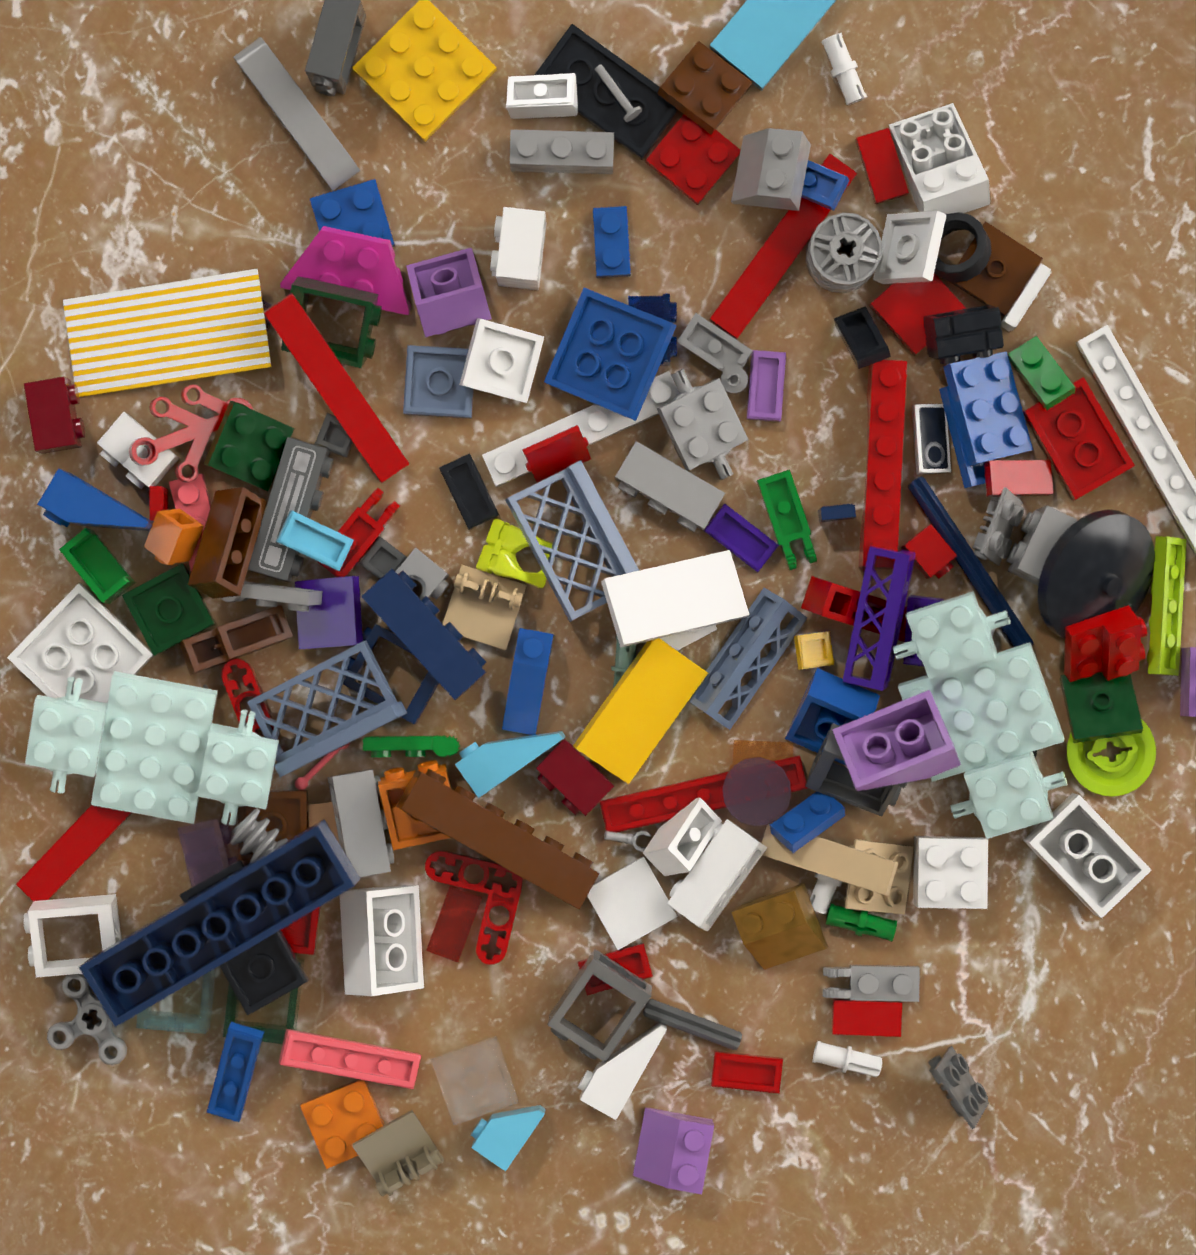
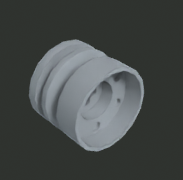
(838, 271)

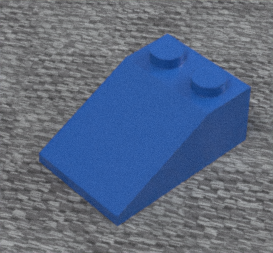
(79, 503)

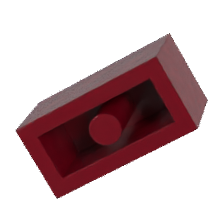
(54, 415)
(574, 777)

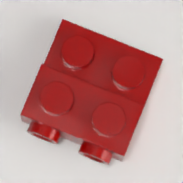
(1105, 645)

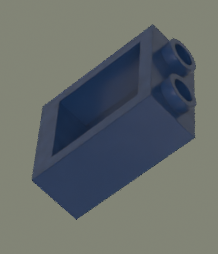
(423, 693)

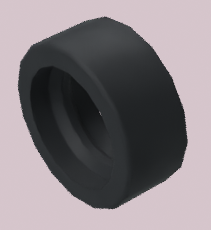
(978, 261)

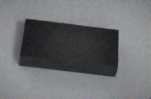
(862, 337)
(469, 491)

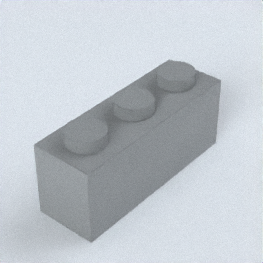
(561, 151)
(668, 487)
(361, 822)

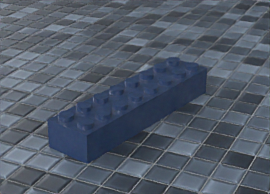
(219, 923)

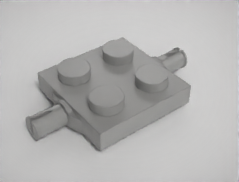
(702, 424)

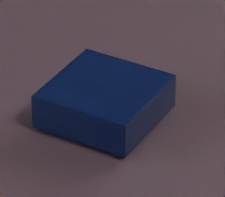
(837, 512)

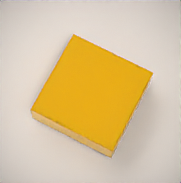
(814, 650)

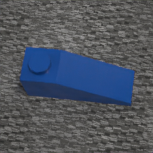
(527, 681)

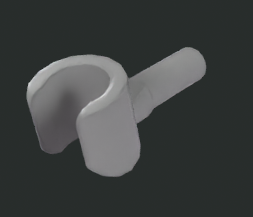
(626, 838)

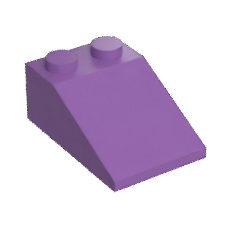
(897, 744)

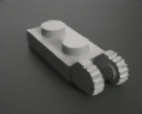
(876, 983)

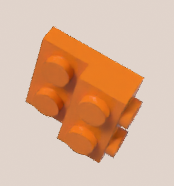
(402, 827)

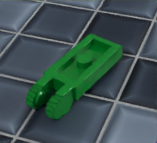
(786, 515)
(413, 745)

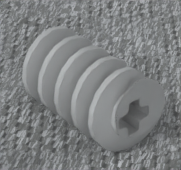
(255, 836)

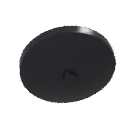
(1095, 569)

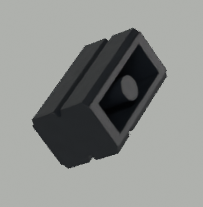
(963, 333)

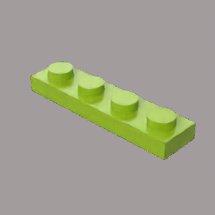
(1167, 606)

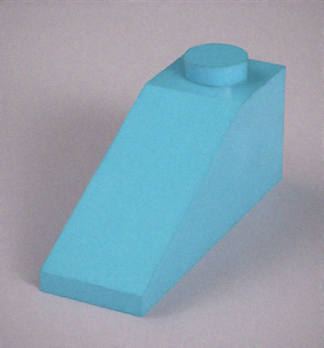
(497, 760)

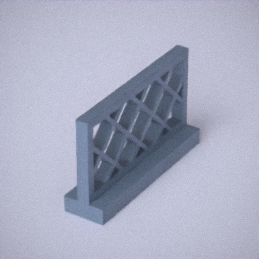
(597, 522)
(340, 735)

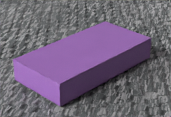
(766, 386)

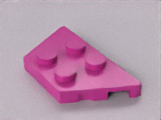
(355, 263)

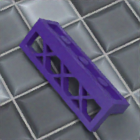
(892, 618)

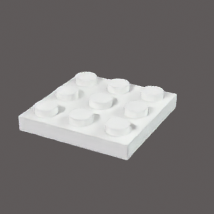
(80, 642)

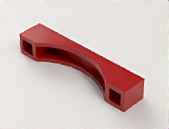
(884, 460)

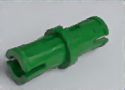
(861, 922)

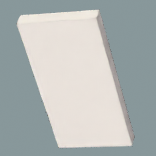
(674, 598)

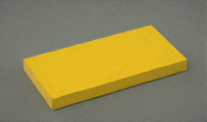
(640, 709)

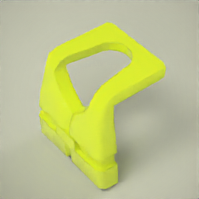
(501, 550)

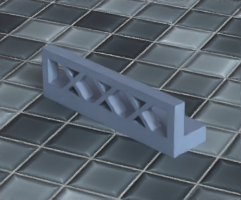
(742, 655)

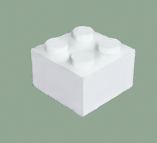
(520, 248)
(950, 872)

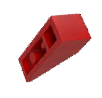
(841, 604)

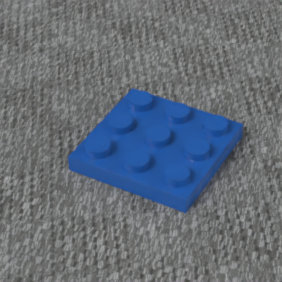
(610, 354)

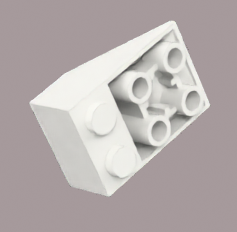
(940, 162)

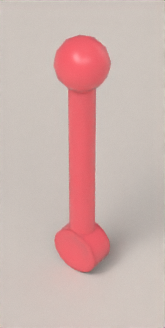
(301, 783)

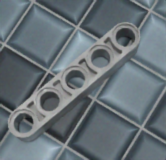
(296, 113)

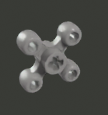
(83, 1024)

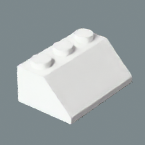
(381, 940)

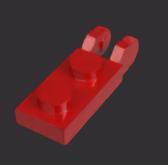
(363, 531)

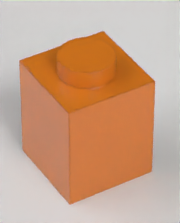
(173, 536)

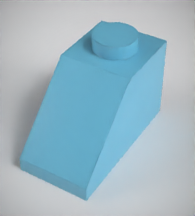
(505, 1134)

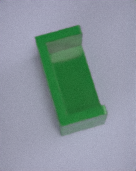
(97, 566)

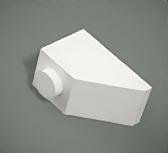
(682, 839)

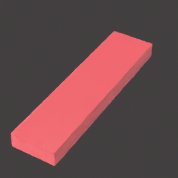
(349, 1059)

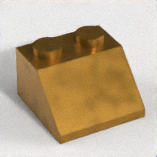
(780, 927)

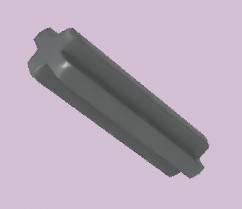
(692, 1024)

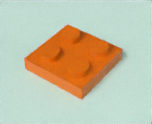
(341, 1119)

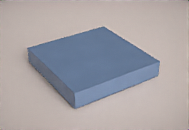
(434, 382)

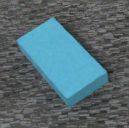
(314, 540)

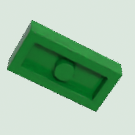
(1041, 373)

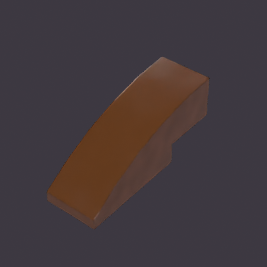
(235, 639)

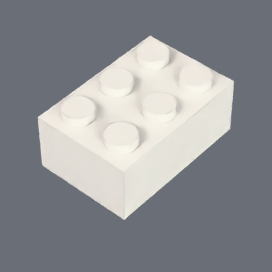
(1087, 855)

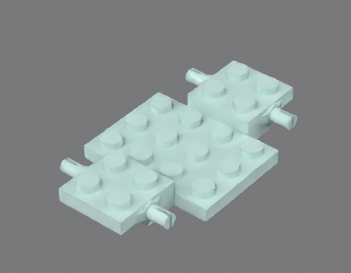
(991, 708)
(152, 748)

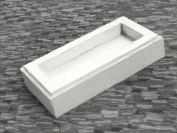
(1026, 297)

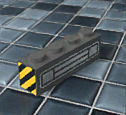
(296, 490)

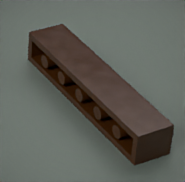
(497, 838)

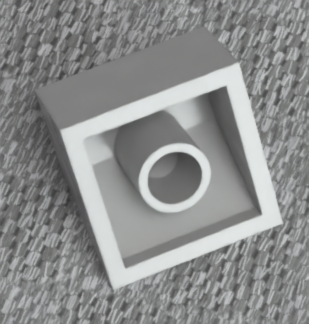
(772, 169)

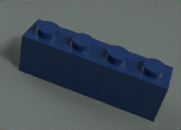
(424, 634)

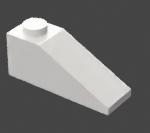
(615, 1079)

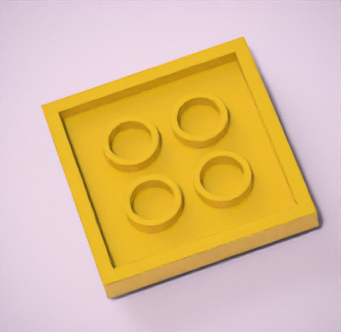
(424, 69)

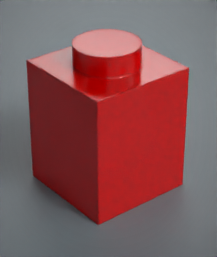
(931, 551)

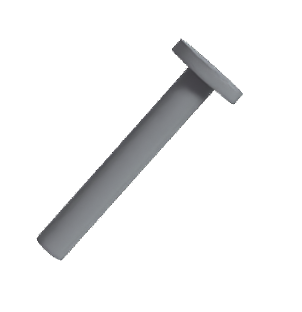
(631, 112)

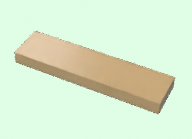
(836, 862)

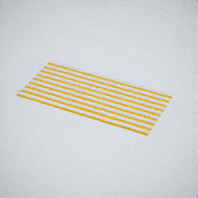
(167, 333)

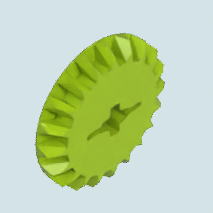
(1114, 777)

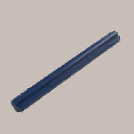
(967, 559)

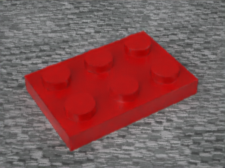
(1079, 441)

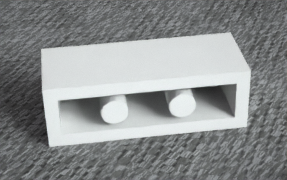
(716, 875)

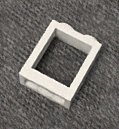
(109, 924)

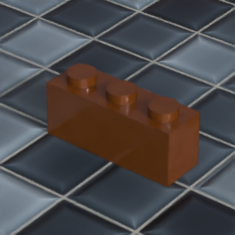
(227, 543)

